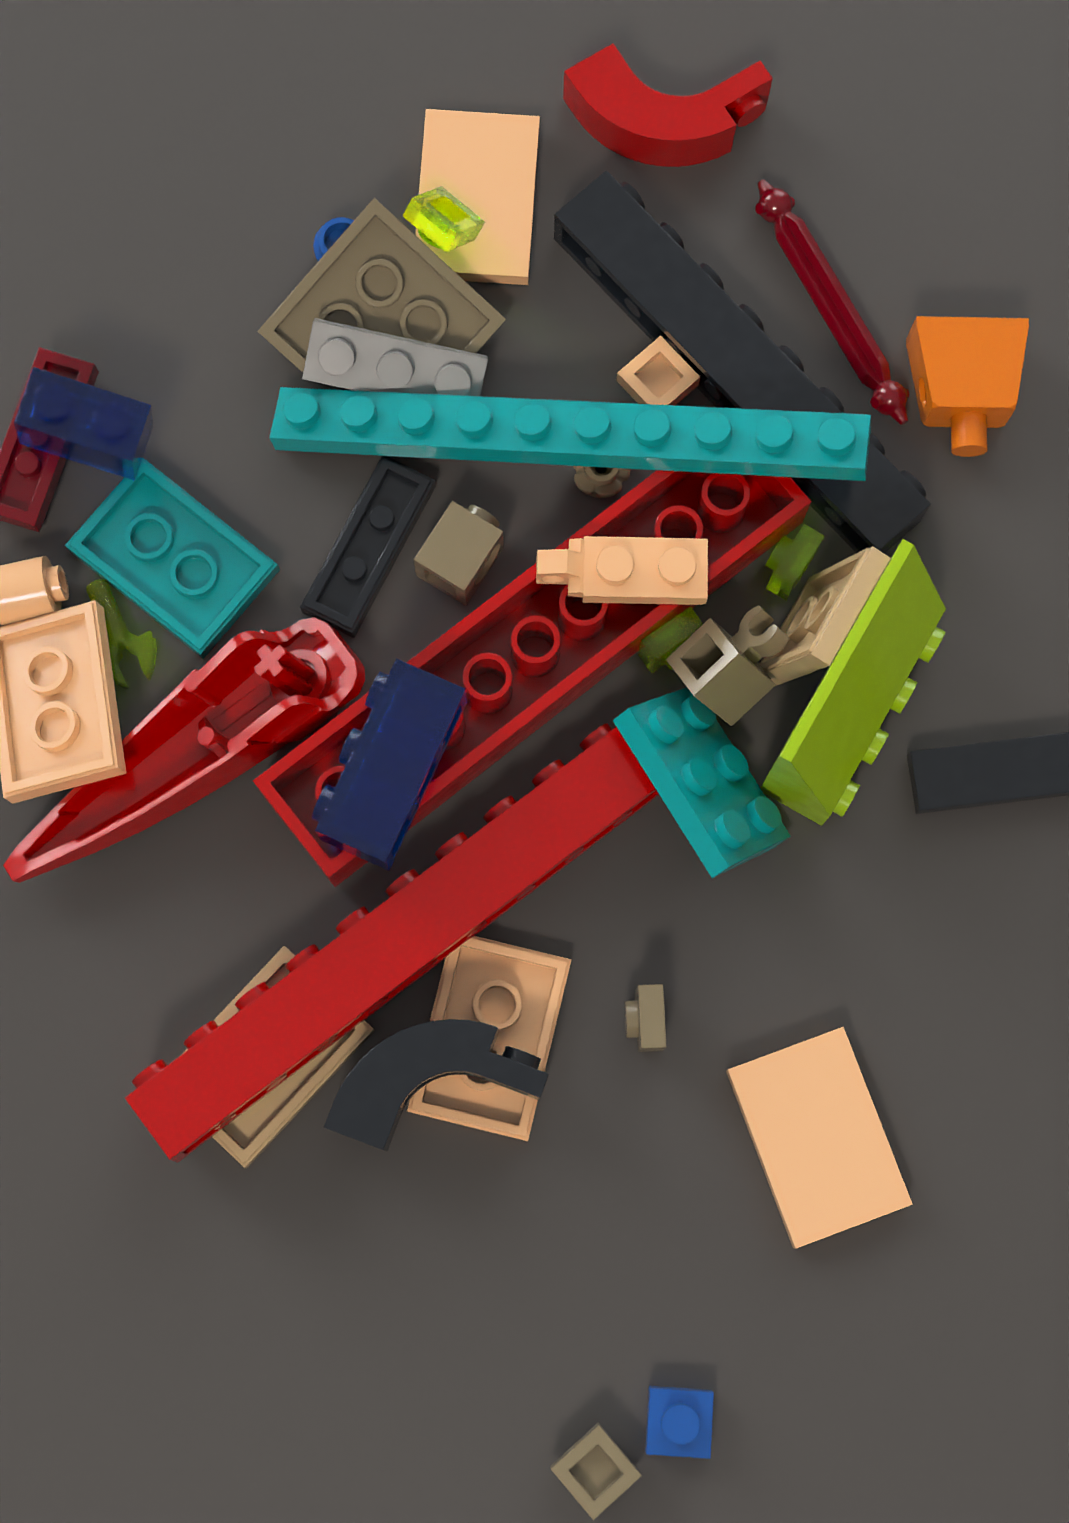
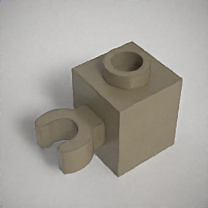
(725, 668)

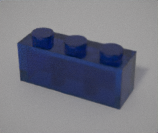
(389, 763)

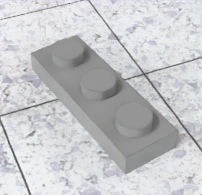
(389, 363)

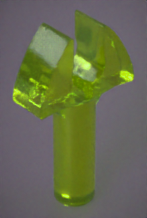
(119, 635)

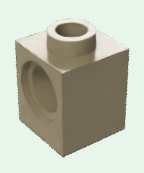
(460, 551)

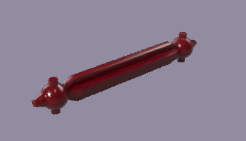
(832, 302)

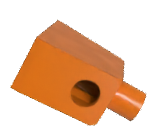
(967, 374)

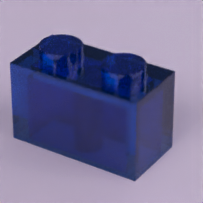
(83, 423)

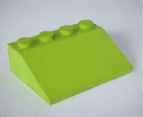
(858, 691)

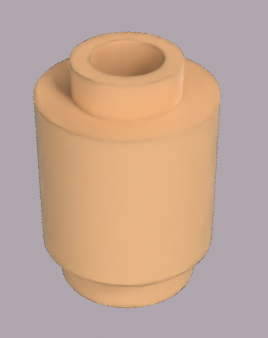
(31, 589)

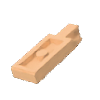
(629, 569)

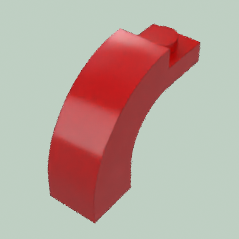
(660, 126)

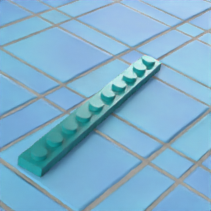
(574, 433)

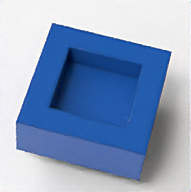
(679, 1422)

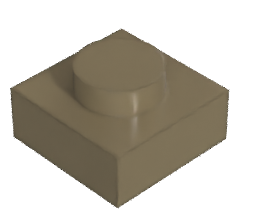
(646, 1018)
(595, 1471)

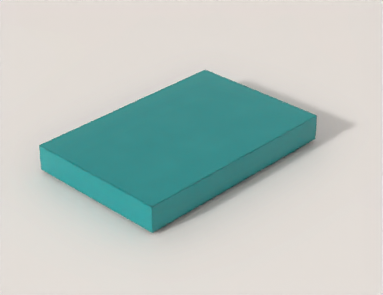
(173, 558)

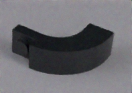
(402, 1064)

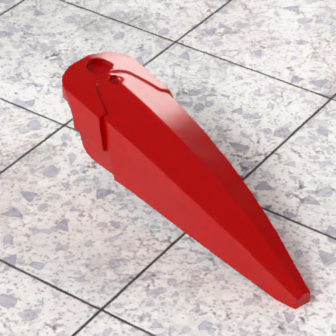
(200, 737)

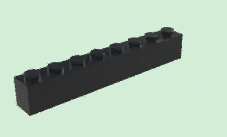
(738, 365)

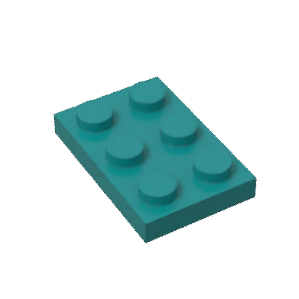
(702, 780)

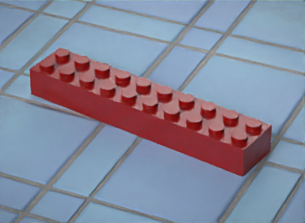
(540, 649)

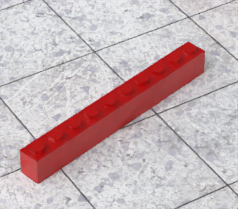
(391, 946)

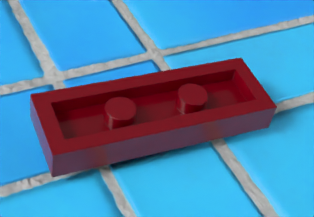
(27, 473)

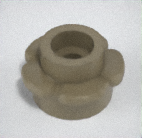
(598, 484)

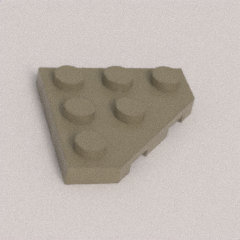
(385, 283)

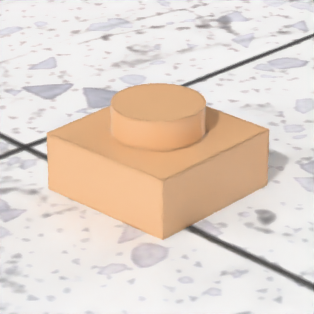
(658, 375)

